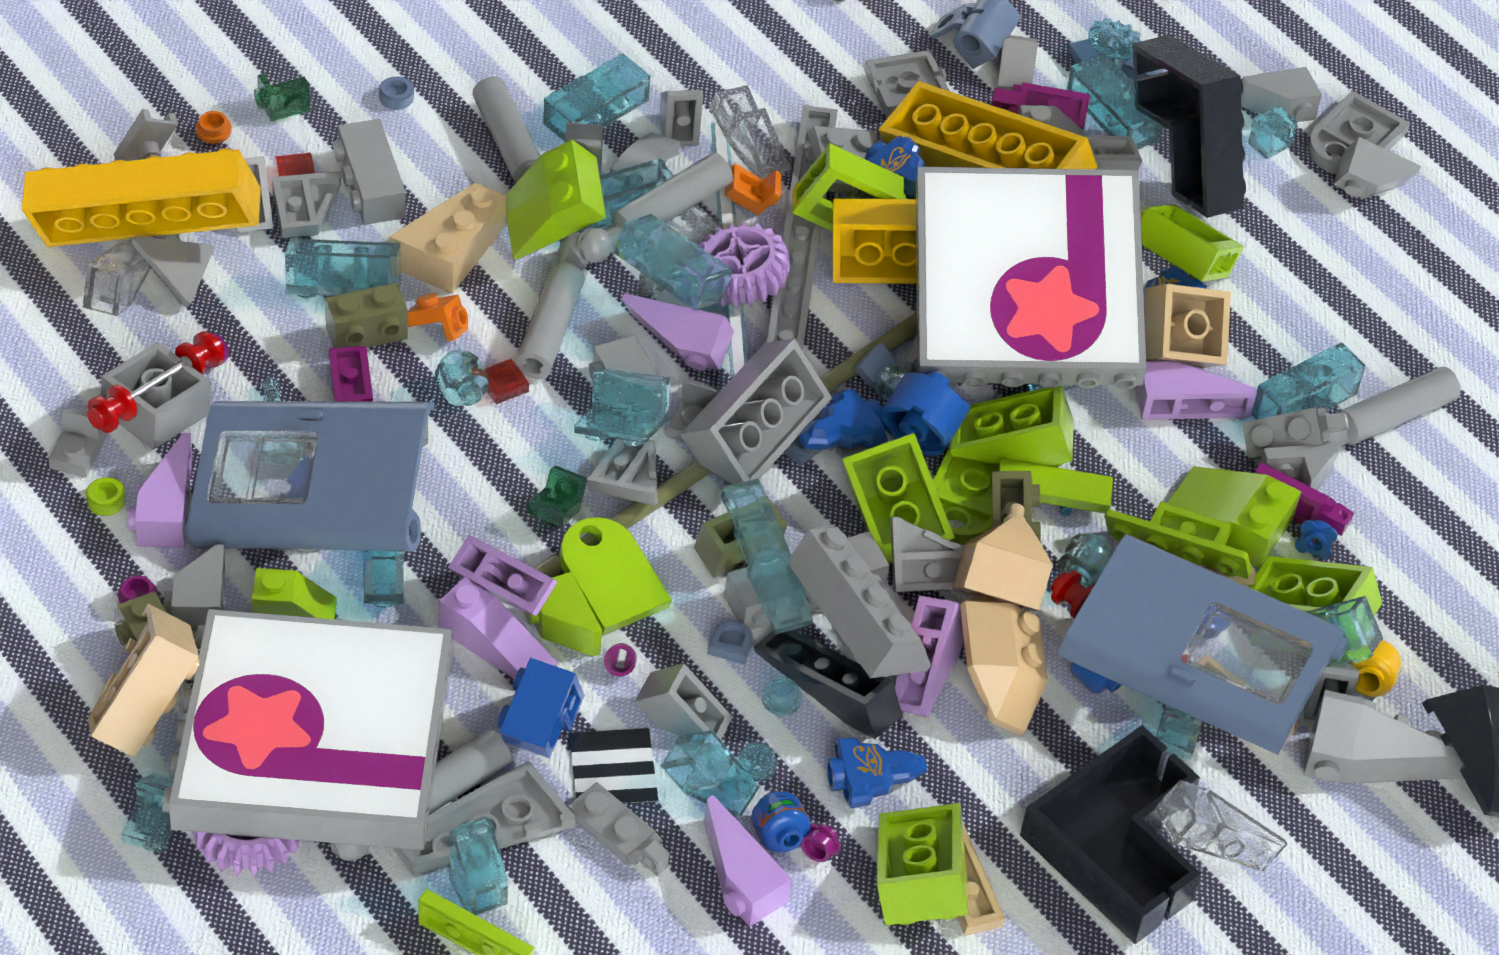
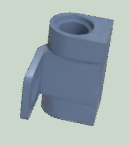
(979, 29)

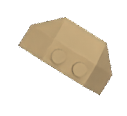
(1004, 659)

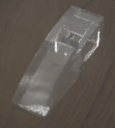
(749, 131)

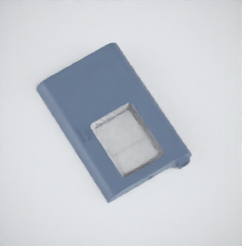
(309, 476)
(1202, 643)

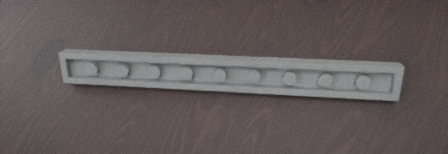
(801, 239)

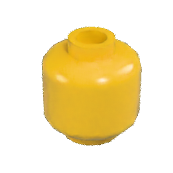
(1379, 672)

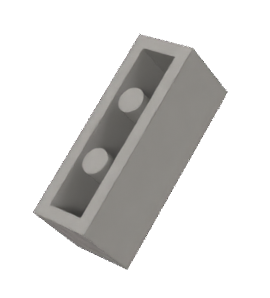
(370, 172)

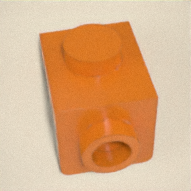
(752, 191)
(443, 309)

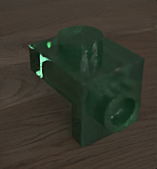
(282, 98)
(560, 497)

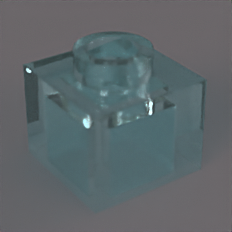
(1272, 132)

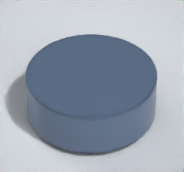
(396, 93)

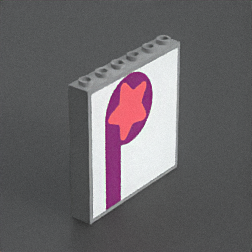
(1030, 276)
(310, 730)

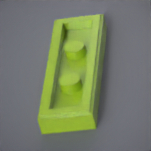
(1067, 486)
(466, 928)

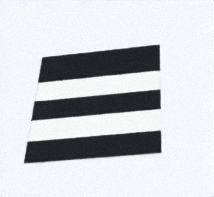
(616, 761)

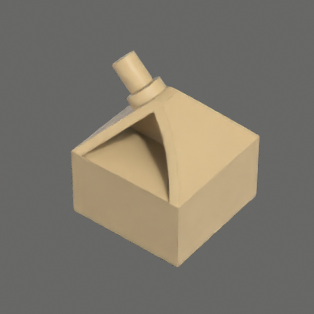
(1187, 325)
(1006, 563)

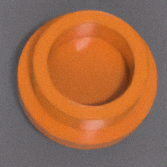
(213, 127)

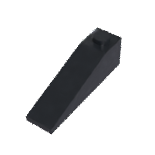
(833, 681)

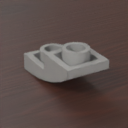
(647, 149)

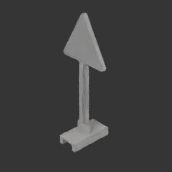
(175, 261)

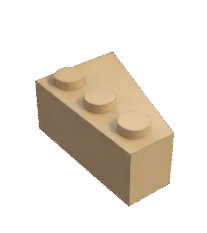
(452, 237)
(145, 683)

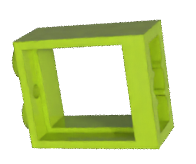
(842, 165)
(1188, 242)

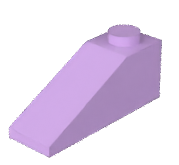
(693, 335)
(1187, 392)
(164, 499)
(502, 575)
(489, 628)
(941, 632)
(748, 876)

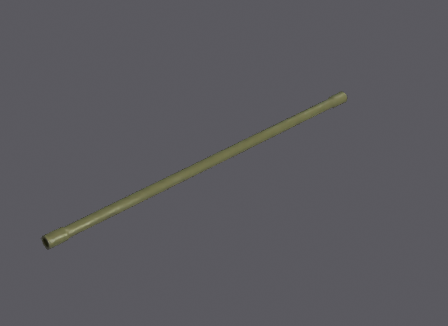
(695, 472)

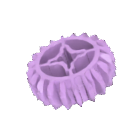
(756, 258)
(244, 851)

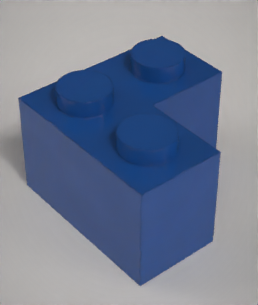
(542, 706)

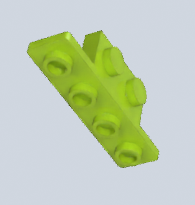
(1184, 535)

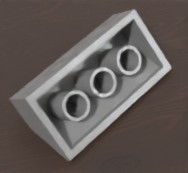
(757, 413)
(857, 605)

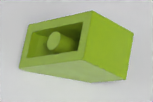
(290, 595)
(568, 618)

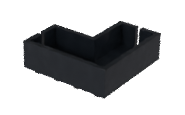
(1204, 117)
(1104, 835)

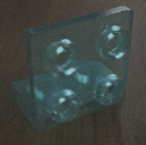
(625, 407)

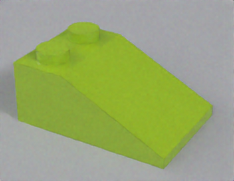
(554, 199)
(1018, 427)
(895, 483)
(1252, 502)
(1316, 583)
(922, 864)

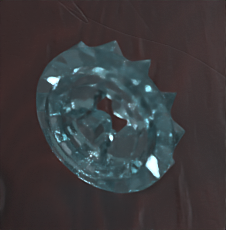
(1113, 38)

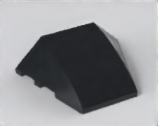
(1472, 728)

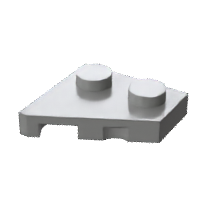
(304, 201)
(921, 558)

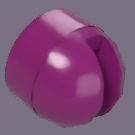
(611, 659)

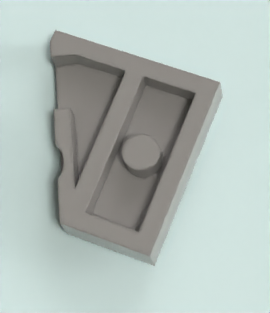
(627, 473)

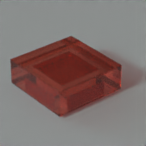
(294, 164)
(506, 381)

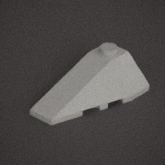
(1366, 746)

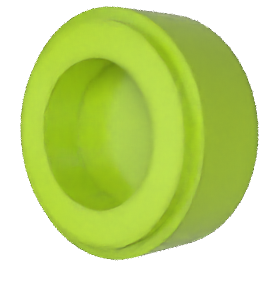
(105, 496)

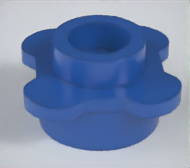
(1321, 531)

